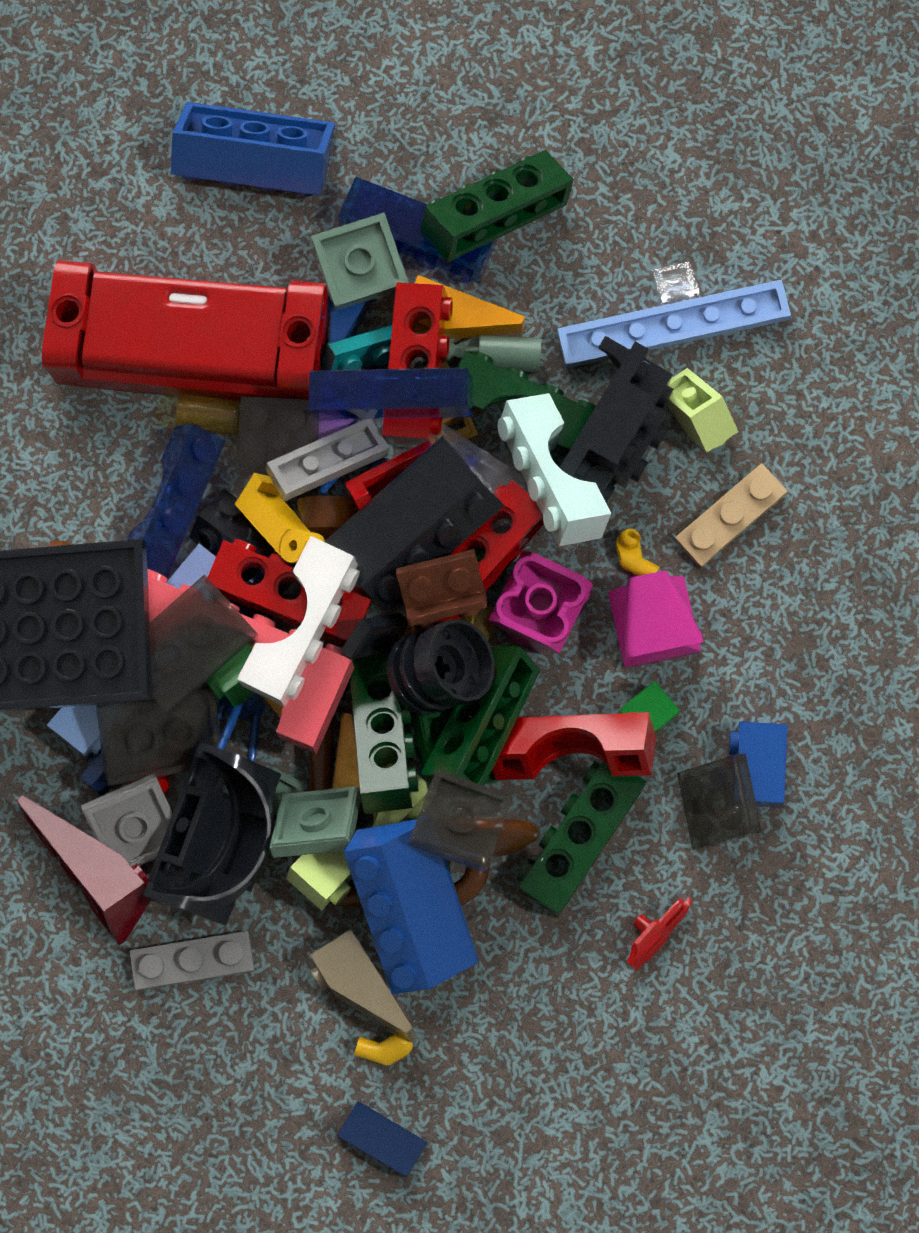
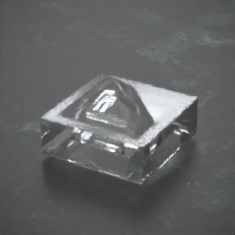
(675, 283)

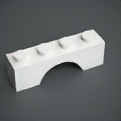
(277, 667)

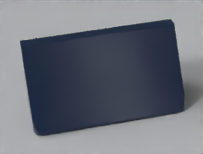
(382, 1139)

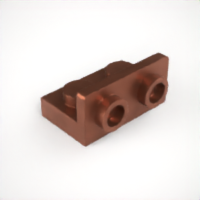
(442, 588)

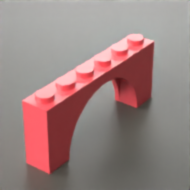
(309, 715)

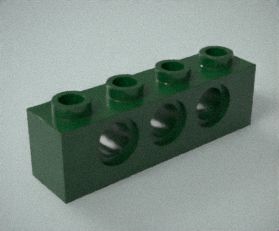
(496, 205)
(481, 727)
(381, 787)
(555, 892)

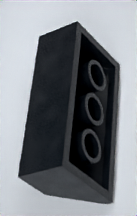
(416, 519)

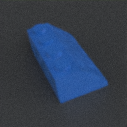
(252, 149)
(409, 908)

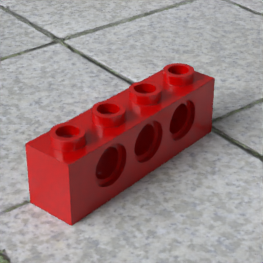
(412, 304)
(504, 547)
(239, 556)

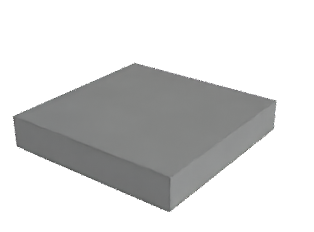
(131, 819)

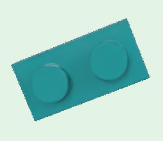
(359, 351)

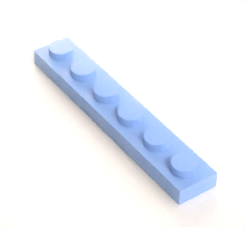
(677, 322)

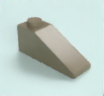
(357, 983)

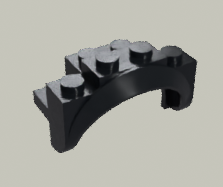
(622, 422)
(215, 835)

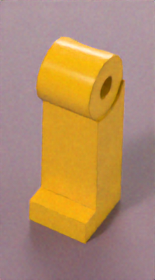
(274, 518)

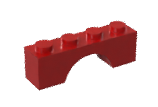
(620, 740)

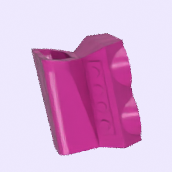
(540, 603)
(654, 619)

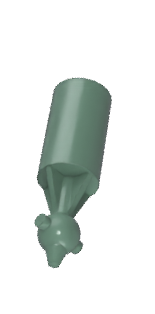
(506, 351)

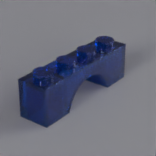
(186, 472)

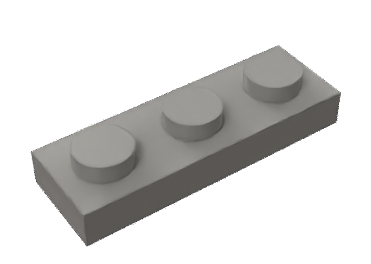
(327, 459)
(192, 960)

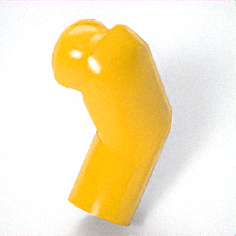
(630, 554)
(386, 1052)

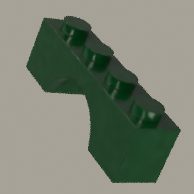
(498, 385)

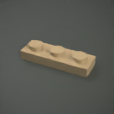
(730, 515)

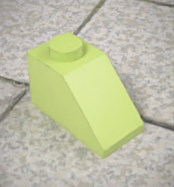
(700, 411)

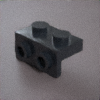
(224, 521)

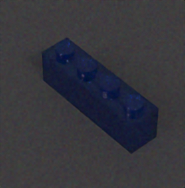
(405, 221)
(391, 393)

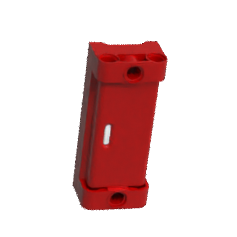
(183, 334)

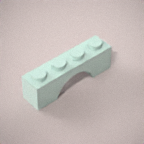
(569, 506)

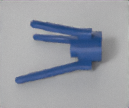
(242, 711)

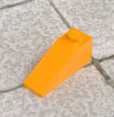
(473, 317)

